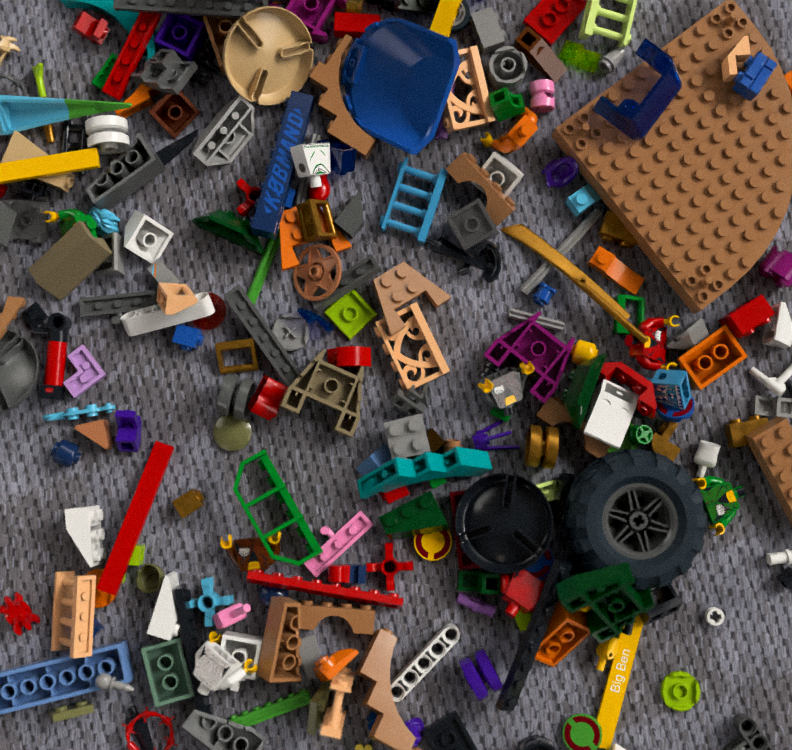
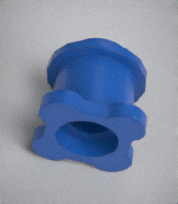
(543, 294)

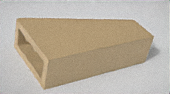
(22, 148)

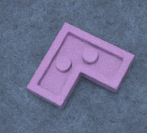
(88, 372)

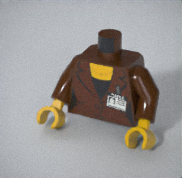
(250, 552)

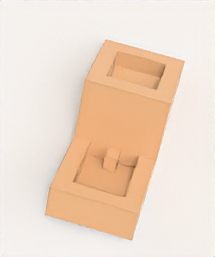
(738, 54)

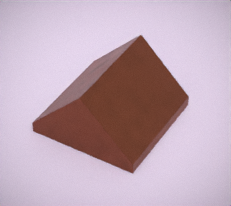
(174, 113)

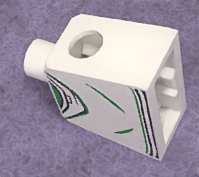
(312, 161)

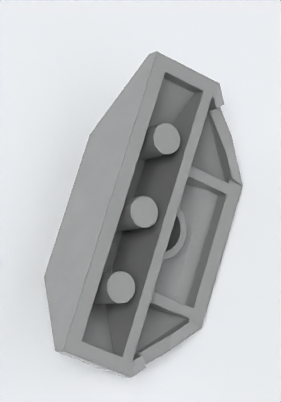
(226, 133)

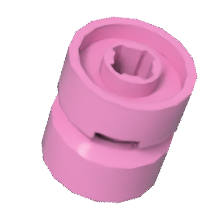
(542, 98)

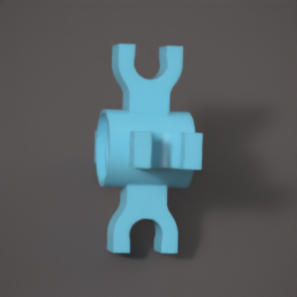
(207, 586)

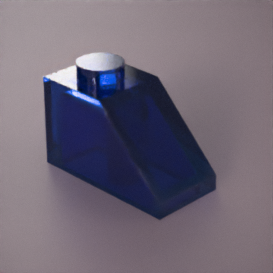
(341, 156)

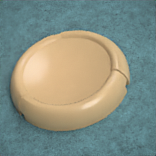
(267, 55)

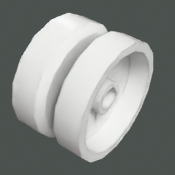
(107, 134)

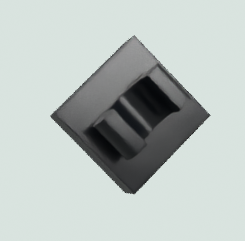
(35, 315)

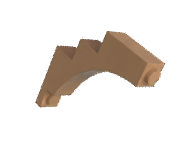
(375, 668)

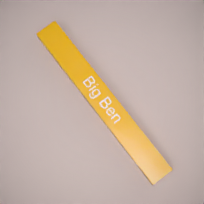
(617, 683)

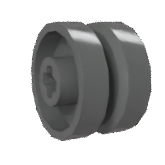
(235, 396)

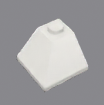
(146, 237)
(779, 330)

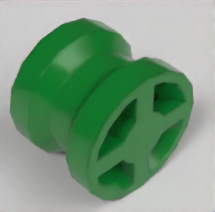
(645, 434)

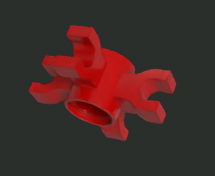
(245, 207)
(379, 566)
(18, 613)

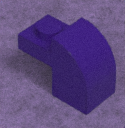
(129, 431)

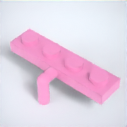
(338, 542)

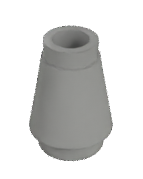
(611, 60)

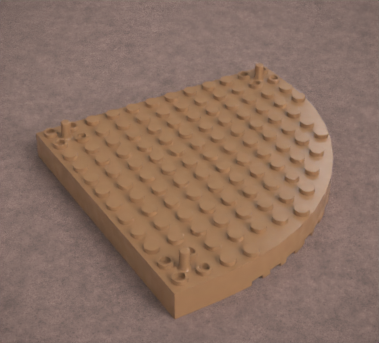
(709, 172)

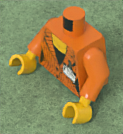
(515, 135)

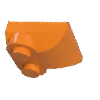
(329, 666)

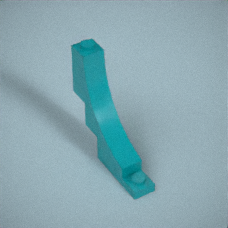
(124, 18)
(427, 466)

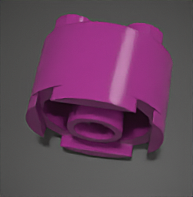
(777, 266)

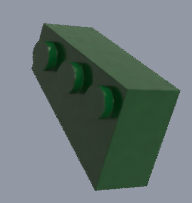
(414, 518)

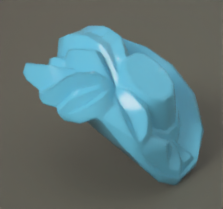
(105, 221)

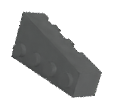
(126, 174)

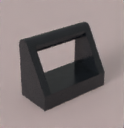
(663, 609)

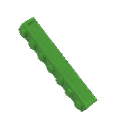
(273, 709)

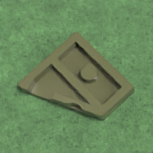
(317, 708)
(66, 712)

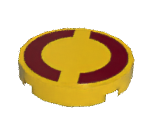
(433, 545)

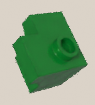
(506, 104)

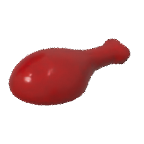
(320, 193)

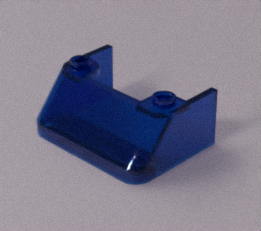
(637, 118)

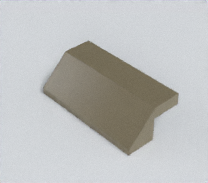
(70, 261)

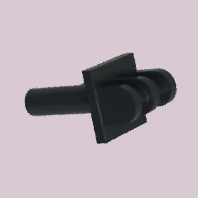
(33, 192)

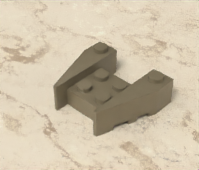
(328, 387)

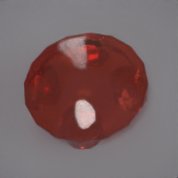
(215, 319)

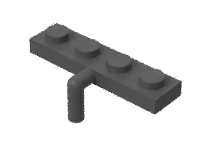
(349, 281)
(116, 304)

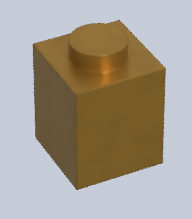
(189, 502)

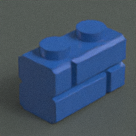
(756, 73)

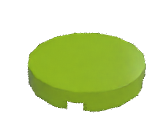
(682, 685)

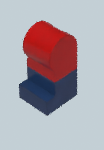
(347, 573)

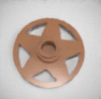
(317, 272)

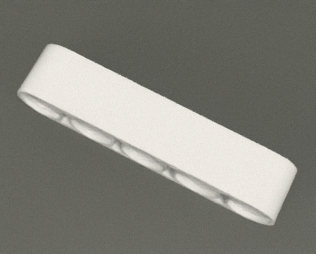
(153, 317)
(426, 652)

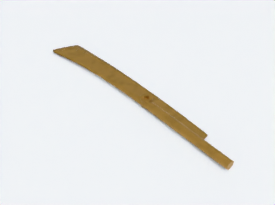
(578, 277)

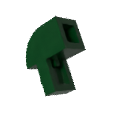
(479, 580)

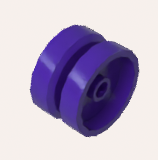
(479, 675)

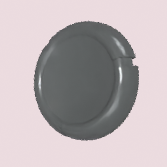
(17, 370)

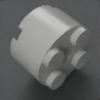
(516, 67)

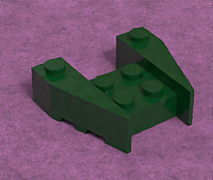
(609, 595)

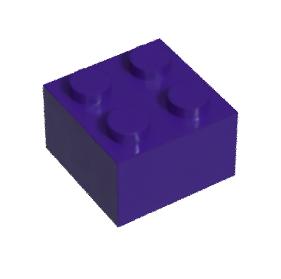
(182, 35)

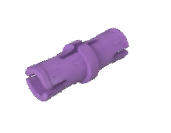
(476, 604)

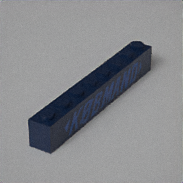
(281, 168)

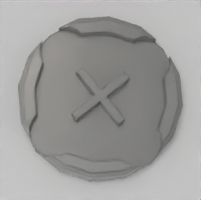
(291, 331)

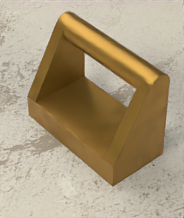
(311, 221)
(236, 345)

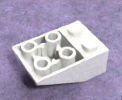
(610, 413)
(86, 531)

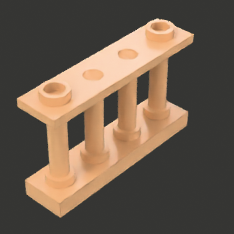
(73, 613)
(335, 715)

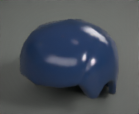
(266, 592)

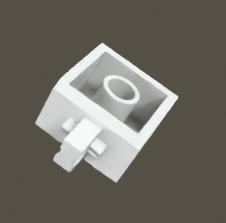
(242, 647)

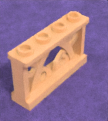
(480, 91)
(435, 360)

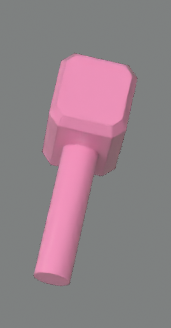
(230, 615)

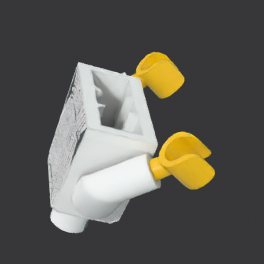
(217, 667)

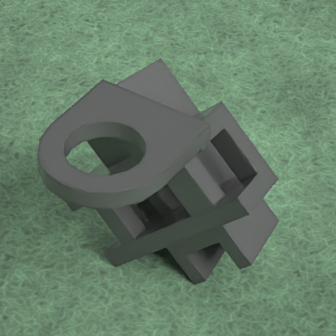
(406, 406)

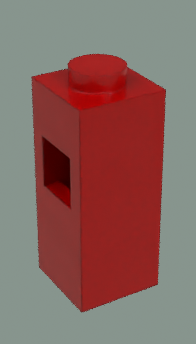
(353, 23)

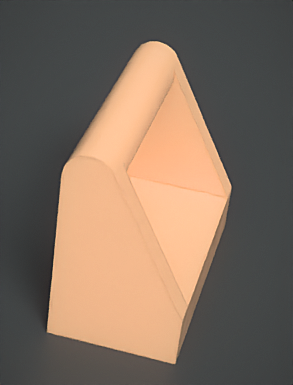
(170, 297)

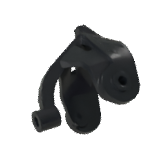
(492, 267)

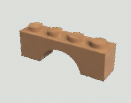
(465, 169)
(554, 413)
(359, 618)

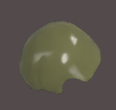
(150, 578)

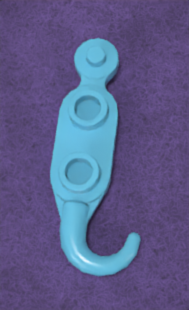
(73, 413)

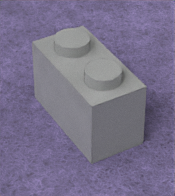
(487, 30)

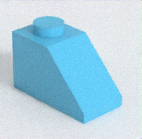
(582, 200)

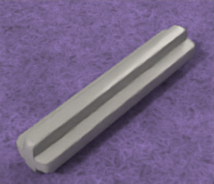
(543, 321)

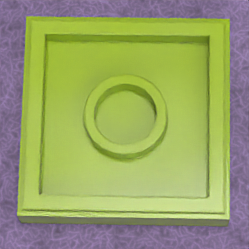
(350, 314)

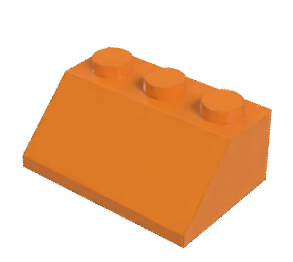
(711, 358)

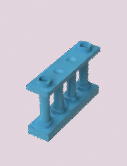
(427, 214)

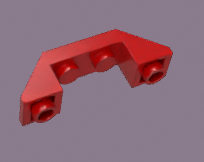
(641, 386)

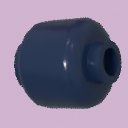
(65, 453)

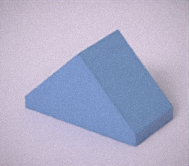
(375, 460)

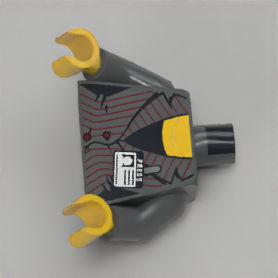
(505, 387)

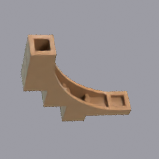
(328, 79)

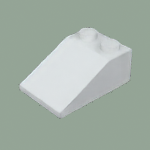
(165, 618)

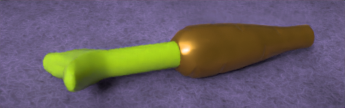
(38, 74)

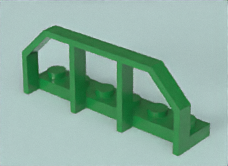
(284, 497)

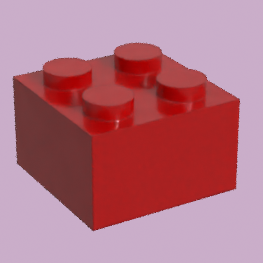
(748, 317)

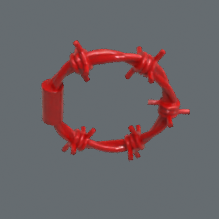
(145, 714)

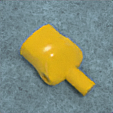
(606, 651)

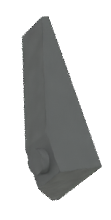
(222, 734)

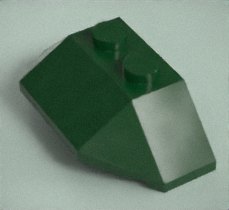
(230, 228)
(581, 388)

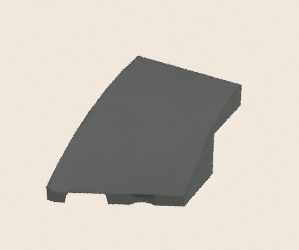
(165, 72)

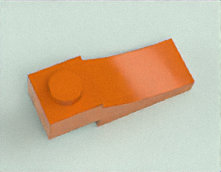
(139, 99)
(615, 270)

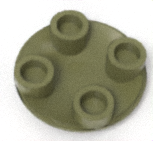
(232, 433)

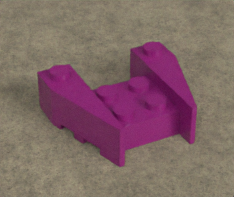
(314, 15)
(534, 344)

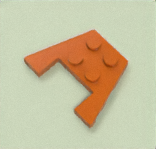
(292, 236)

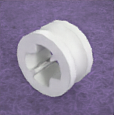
(709, 612)

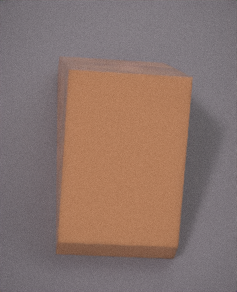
(98, 432)

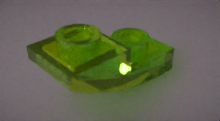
(578, 56)

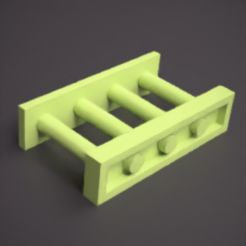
(593, 9)

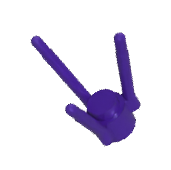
(482, 440)

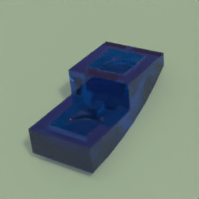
(312, 317)

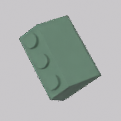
(167, 671)

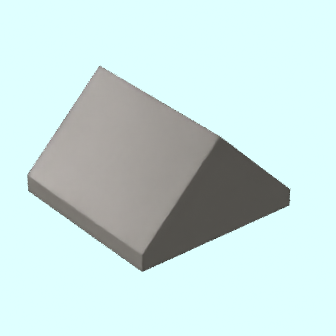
(115, 263)

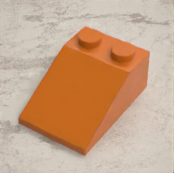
(562, 635)

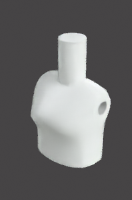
(706, 456)

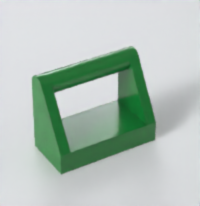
(618, 329)

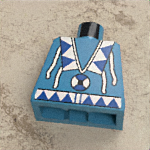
(671, 387)

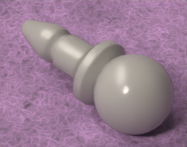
(105, 681)

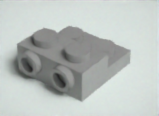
(407, 437)

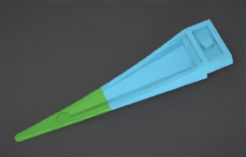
(26, 112)

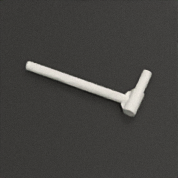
(773, 384)

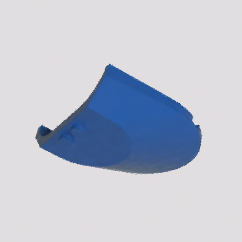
(399, 81)

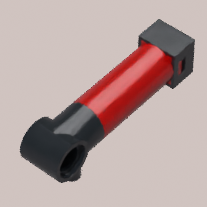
(55, 357)

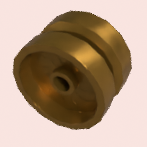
(541, 446)

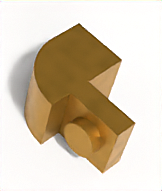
(660, 441)

